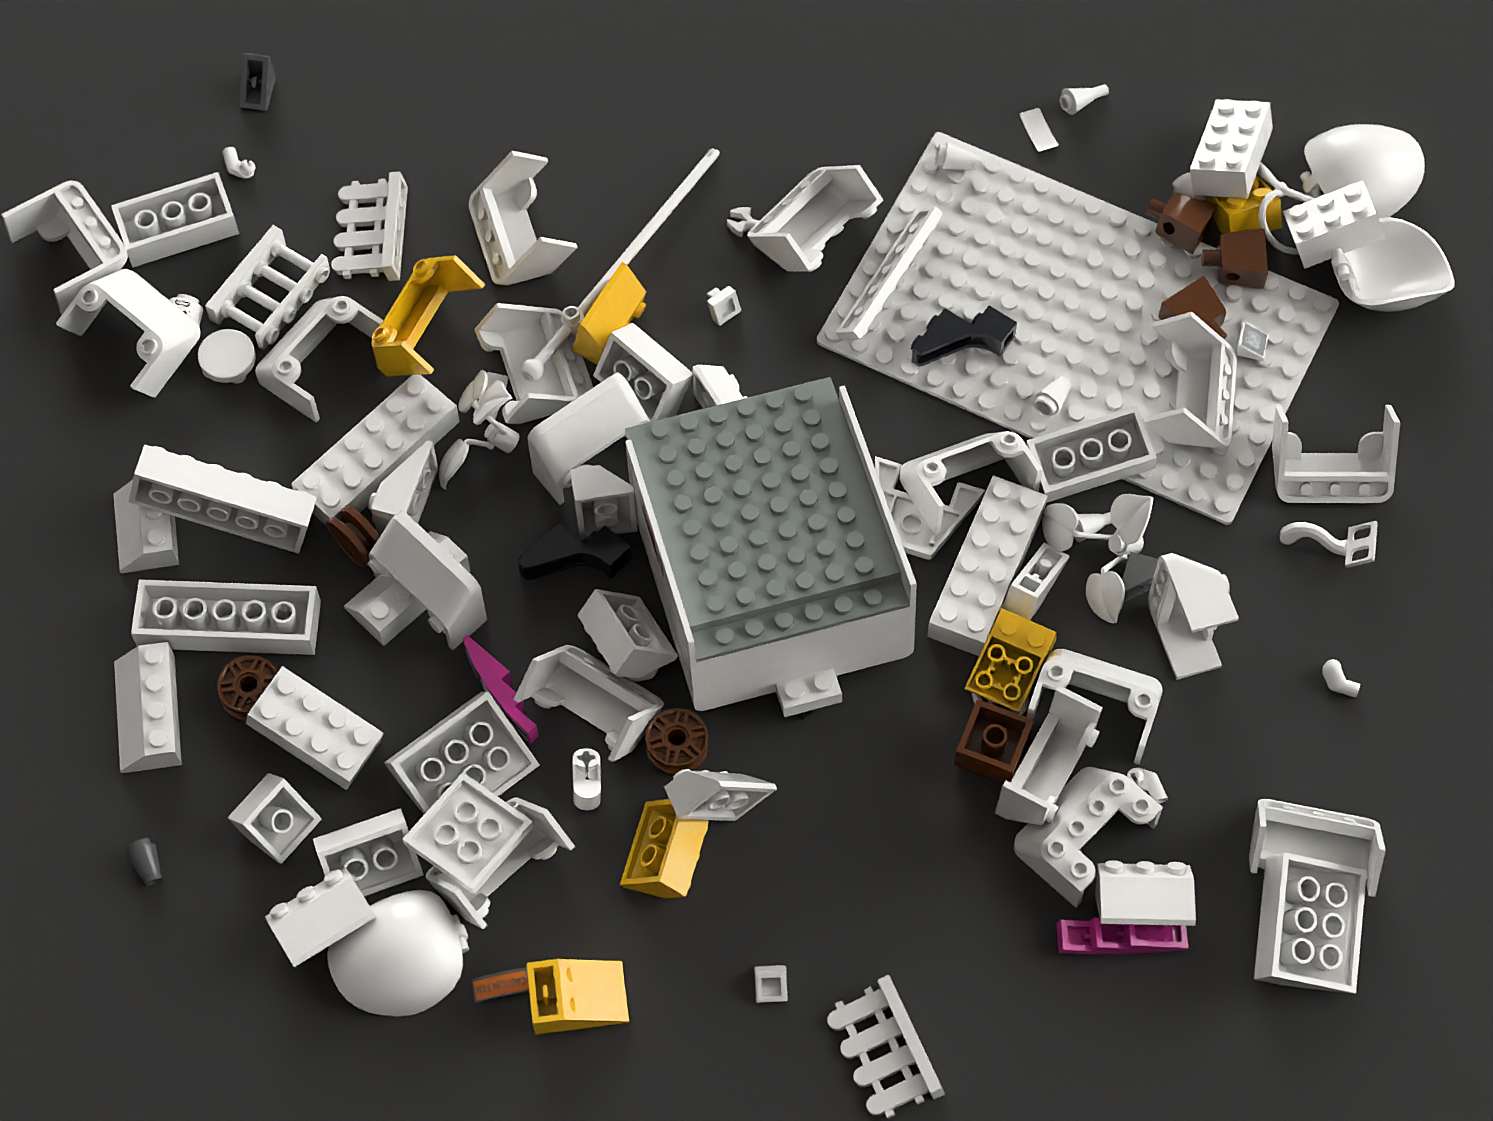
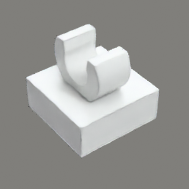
(723, 304)

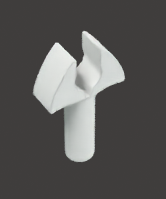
(747, 223)

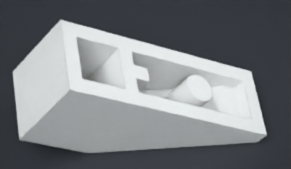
(1035, 581)

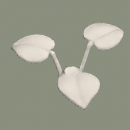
(496, 432)
(1130, 516)

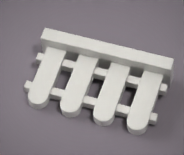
(388, 238)
(898, 1060)

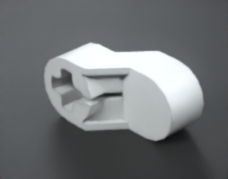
(586, 766)

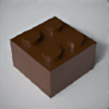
(993, 742)

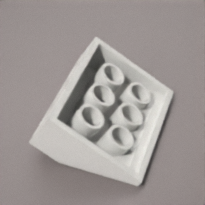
(469, 741)
(1310, 923)

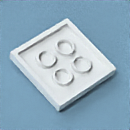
(468, 833)

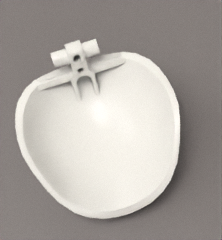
(1379, 155)
(1394, 271)
(400, 957)

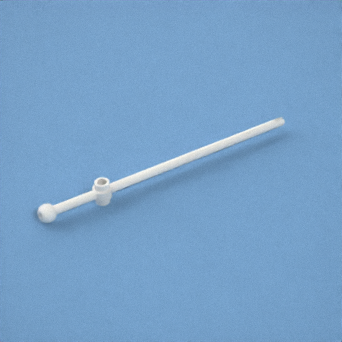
(572, 315)

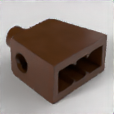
(1182, 220)
(1239, 258)
(1200, 300)

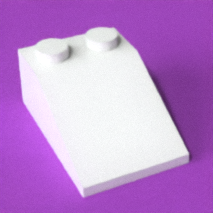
(405, 488)

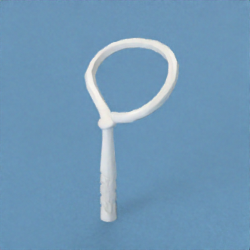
(1280, 190)

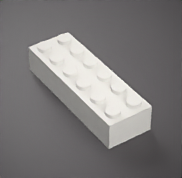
(377, 447)
(221, 498)
(987, 565)
(227, 616)

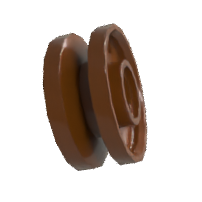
(355, 536)
(237, 676)
(671, 725)

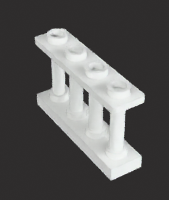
(257, 265)

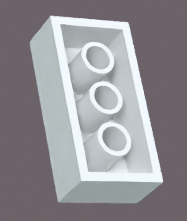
(1231, 148)
(175, 219)
(1093, 453)
(314, 728)

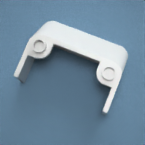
(70, 213)
(505, 227)
(167, 329)
(282, 364)
(1204, 384)
(582, 432)
(934, 468)
(1336, 476)
(431, 576)
(1186, 607)
(1136, 689)
(592, 692)
(1050, 759)
(1317, 835)
(537, 844)

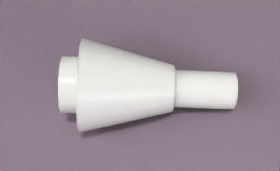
(1077, 98)
(1091, 523)

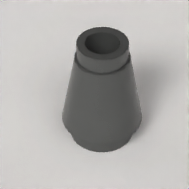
(145, 860)

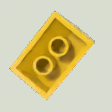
(612, 310)
(663, 852)

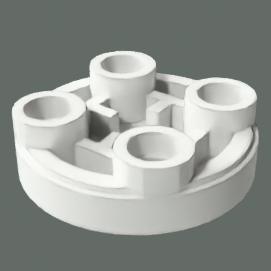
(226, 356)

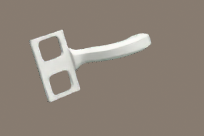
(1297, 530)

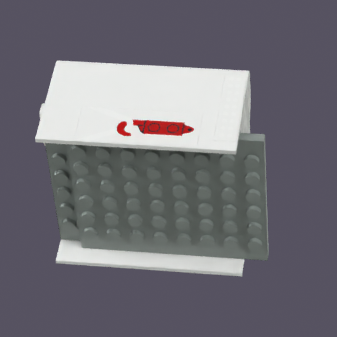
(771, 546)

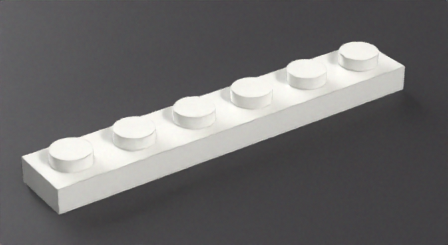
(888, 274)

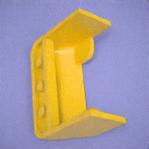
(413, 311)

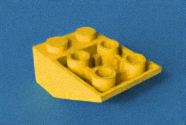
(1242, 213)
(1011, 660)
(576, 994)

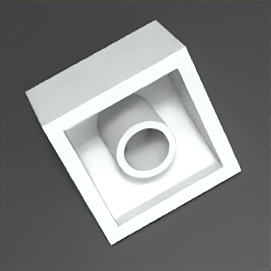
(274, 817)

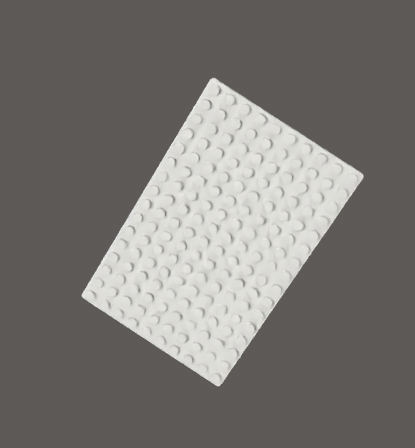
(1084, 303)

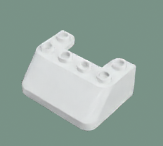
(813, 215)
(1082, 811)

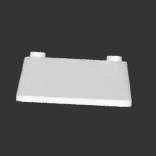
(520, 336)

